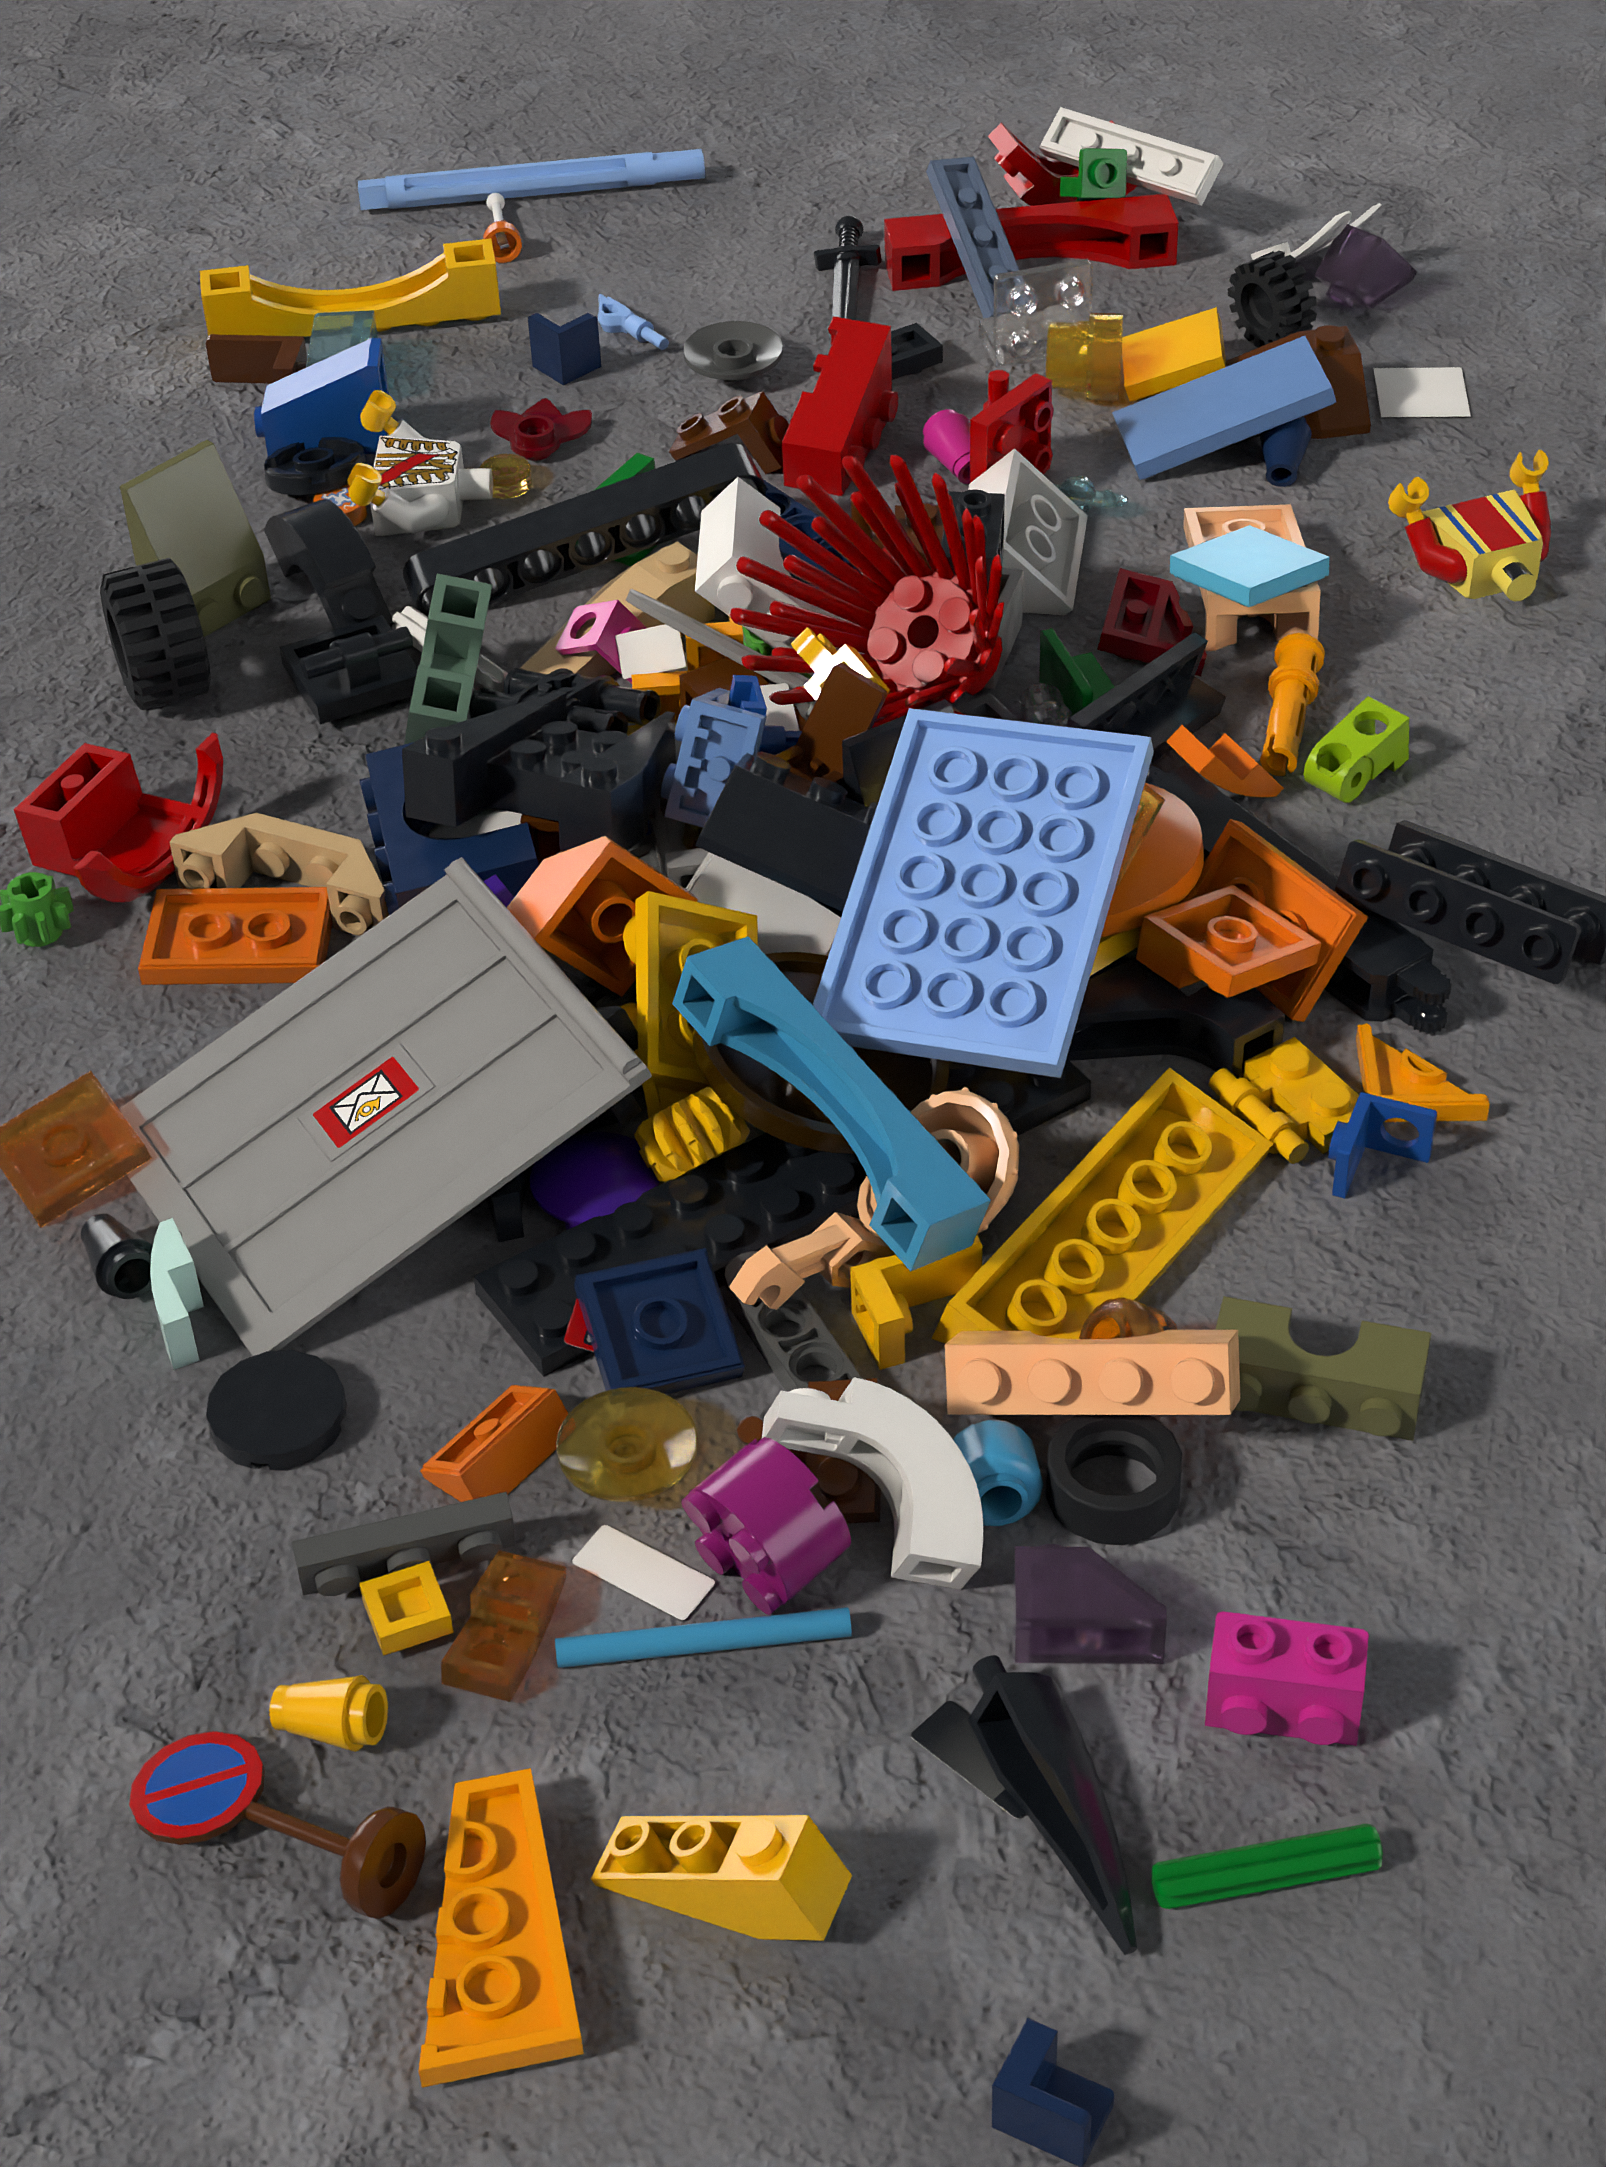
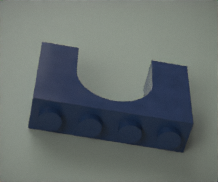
(420, 861)

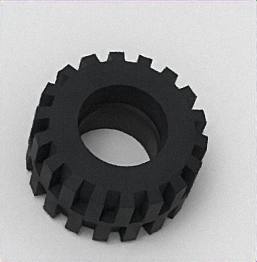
(155, 633)

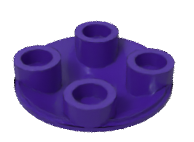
(590, 1177)

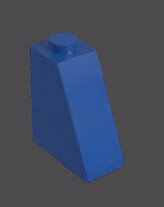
(324, 400)

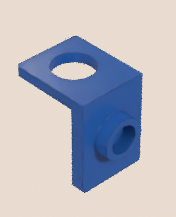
(1367, 1130)

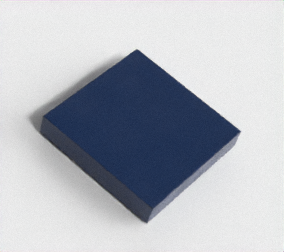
(659, 1324)

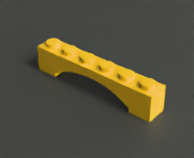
(450, 287)

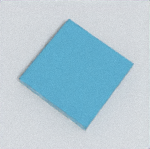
(1249, 565)

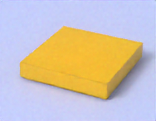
(1172, 354)

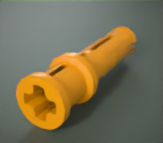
(1292, 688)

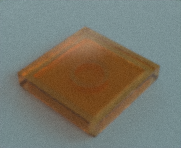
(68, 1148)

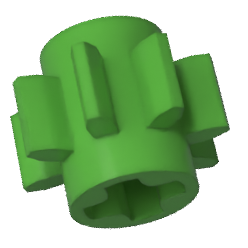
(35, 909)

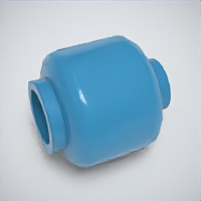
(1003, 1469)

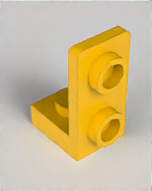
(887, 1288)

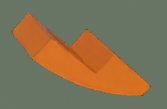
(1225, 765)

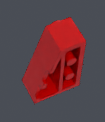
(846, 406)

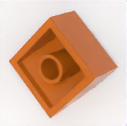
(582, 903)

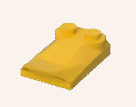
(658, 943)

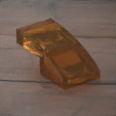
(505, 1625)

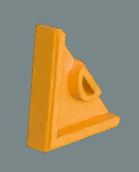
(1413, 1081)

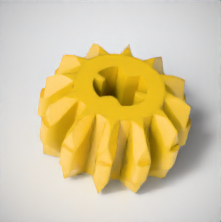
(689, 1134)

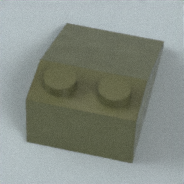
(196, 520)

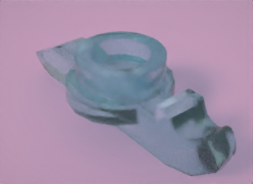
(1083, 494)

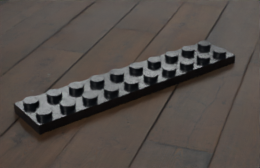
(730, 1206)

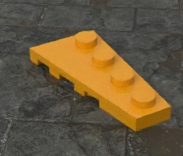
(500, 1958)

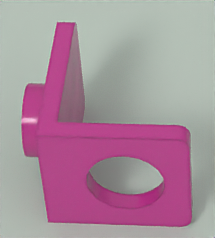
(611, 620)

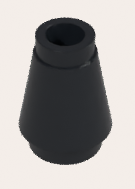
(117, 1257)

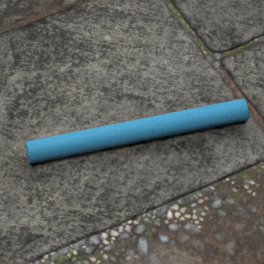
(703, 1637)

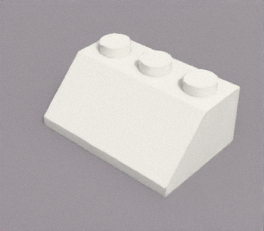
(1040, 533)

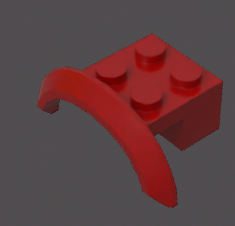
(103, 828)

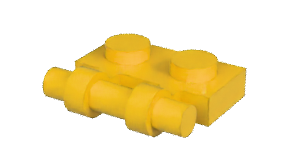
(1300, 1089)

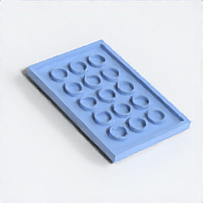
(983, 890)

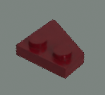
(1144, 618)

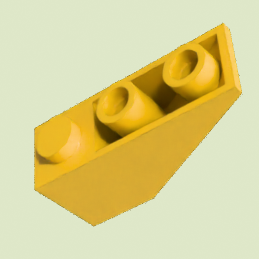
(737, 1872)

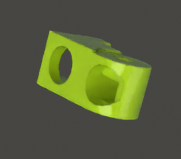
(1355, 753)

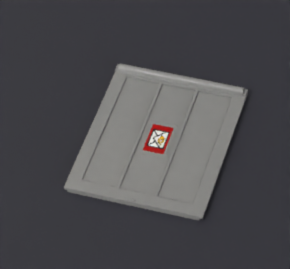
(372, 1107)

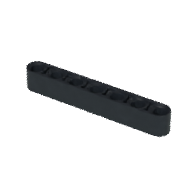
(584, 528)

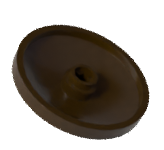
(782, 1109)

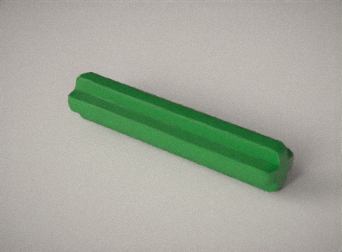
(1267, 1866)

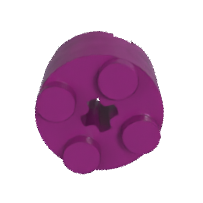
(766, 1523)

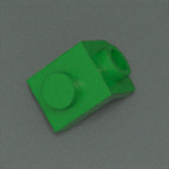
(1099, 176)

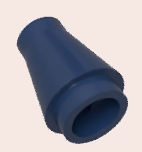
(1284, 451)

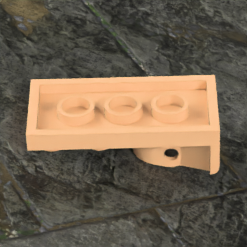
(1287, 613)

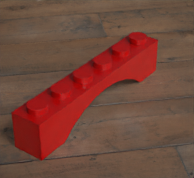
(1113, 231)

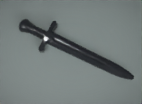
(846, 264)

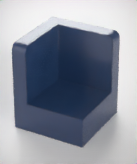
(565, 350)
(1046, 2102)

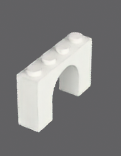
(733, 530)

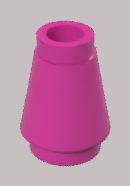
(949, 442)

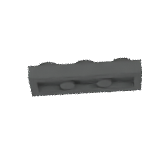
(344, 1558)

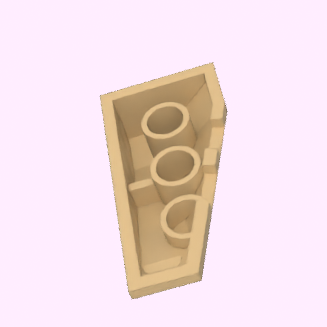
(664, 576)

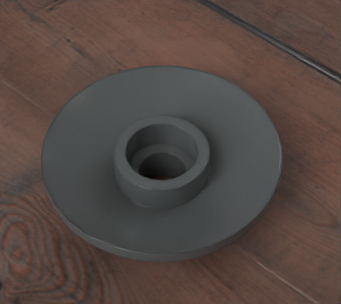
(733, 350)

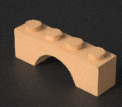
(1118, 1376)

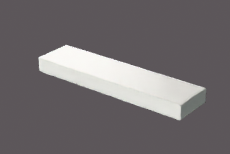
(1150, 159)

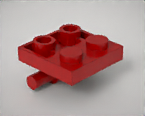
(1013, 421)

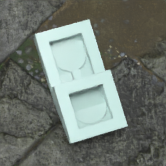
(175, 1293)

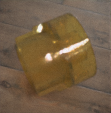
(1087, 356)

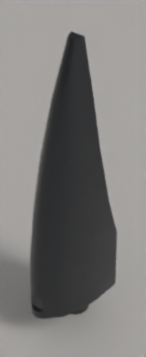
(1051, 1776)

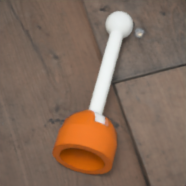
(502, 232)

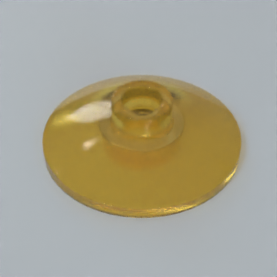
(627, 1444)

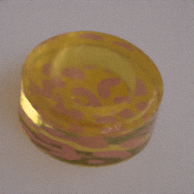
(510, 475)

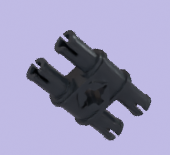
(592, 702)

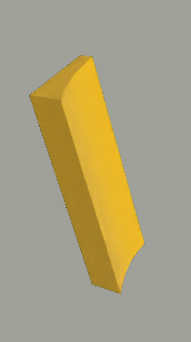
(1113, 1217)

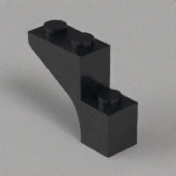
(1142, 1014)

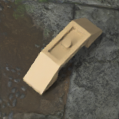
(234, 849)

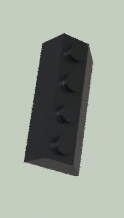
(789, 828)

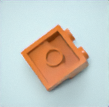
(1224, 942)

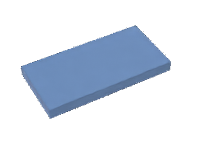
(1224, 407)

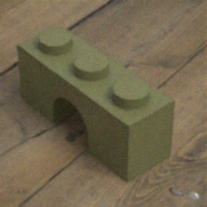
(1364, 1389)

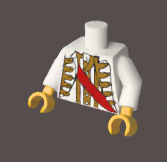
(414, 479)

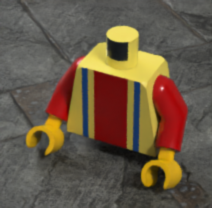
(1485, 541)

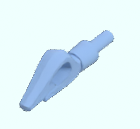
(618, 318)

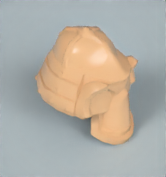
(976, 1138)

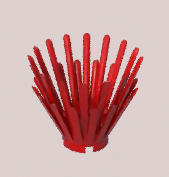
(917, 626)

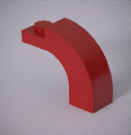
(1030, 174)

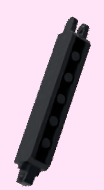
(1386, 965)

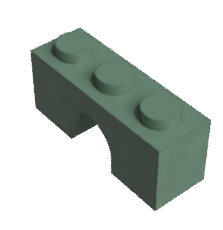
(448, 655)

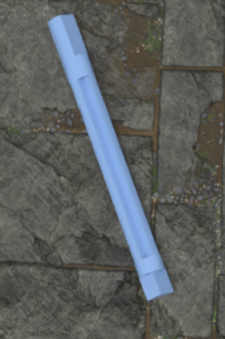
(530, 179)

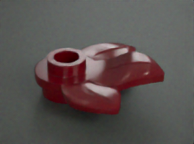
(540, 428)

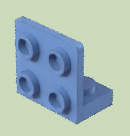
(712, 744)

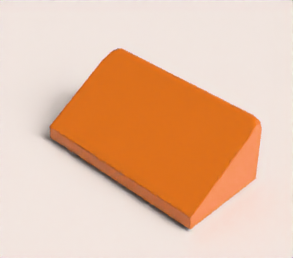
(499, 1444)

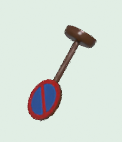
(214, 1782)

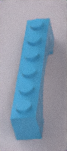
(920, 1191)

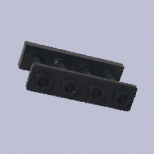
(1476, 901)

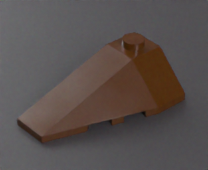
(1344, 369)

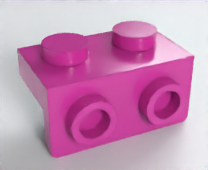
(1286, 1678)

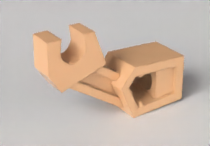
(829, 1250)

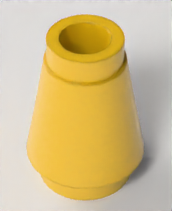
(332, 1711)

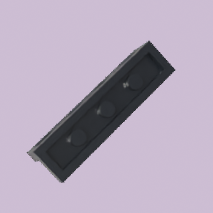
(1157, 699)

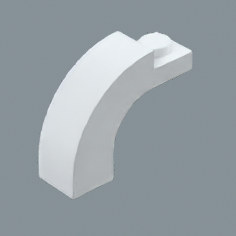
(910, 1460)

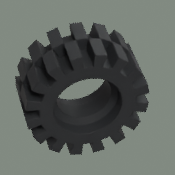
(1271, 298)

